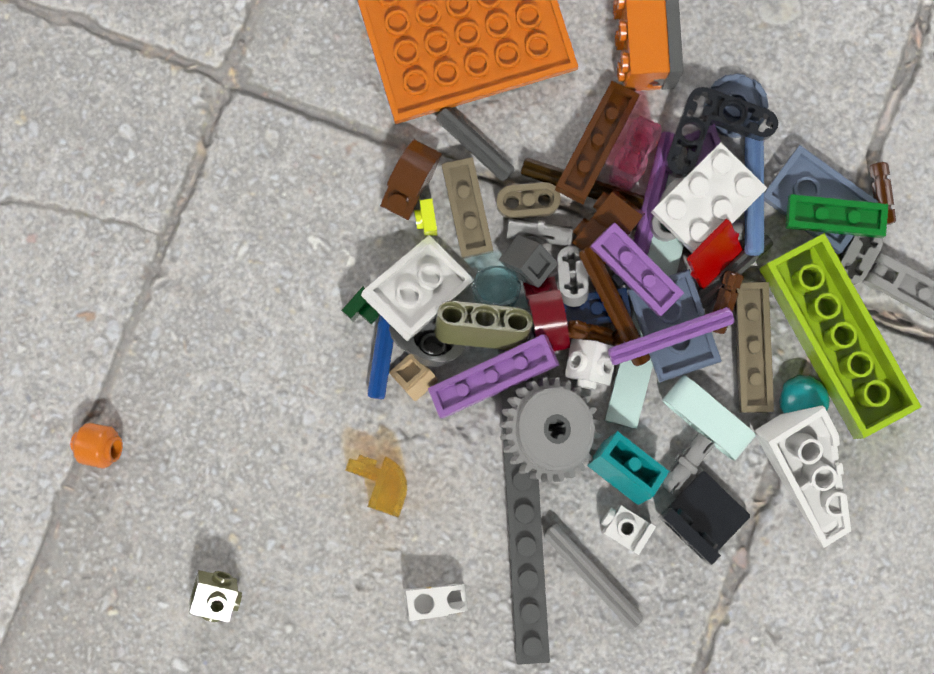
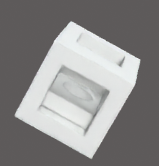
(637, 538)

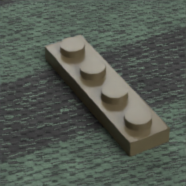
(754, 348)

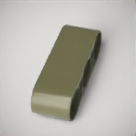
(497, 323)

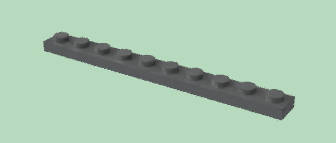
(525, 555)

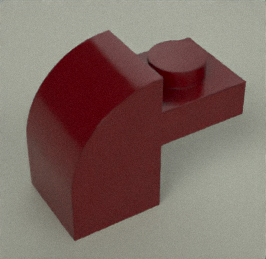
(548, 313)

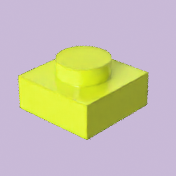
(426, 217)

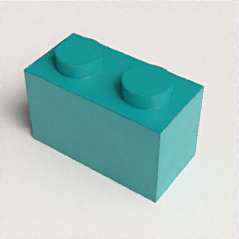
(628, 468)

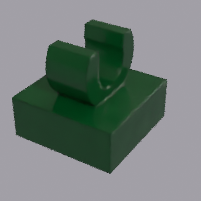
(359, 306)

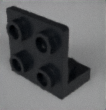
(704, 517)

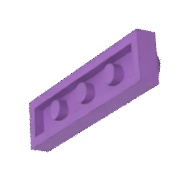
(493, 376)

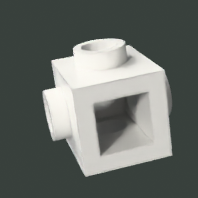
(589, 363)

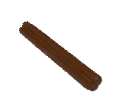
(611, 300)

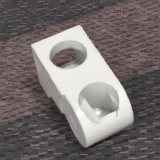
(434, 601)

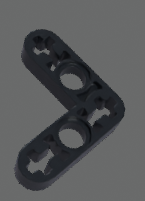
(714, 115)

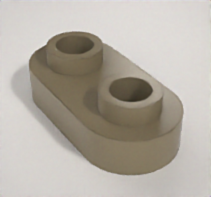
(527, 198)

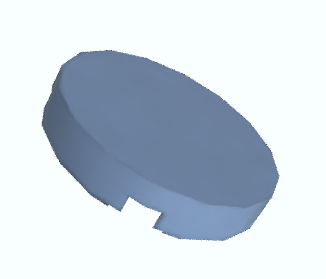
(744, 89)

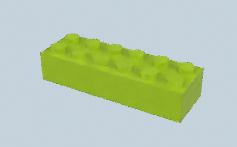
(840, 337)

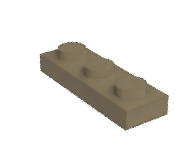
(467, 208)

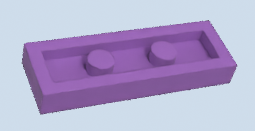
(636, 269)

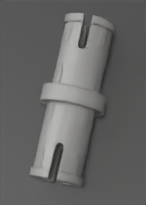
(540, 232)
(687, 463)

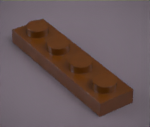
(597, 142)

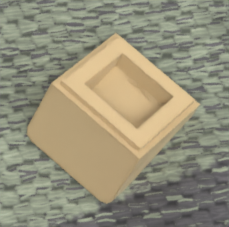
(413, 377)

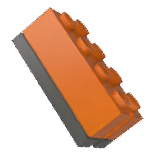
(648, 43)

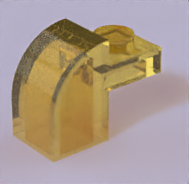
(390, 485)

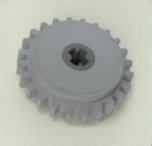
(528, 433)

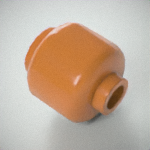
(96, 445)

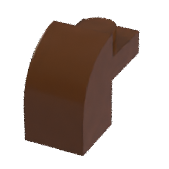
(410, 178)

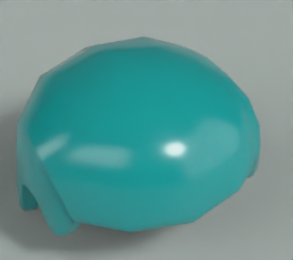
(803, 393)

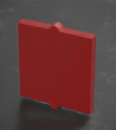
(714, 254)

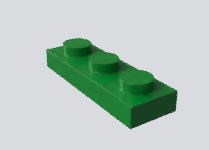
(836, 216)

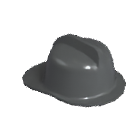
(426, 346)

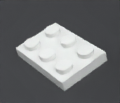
(711, 193)
(416, 287)

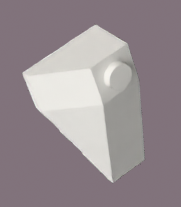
(807, 460)

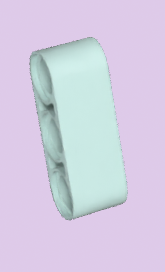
(709, 417)

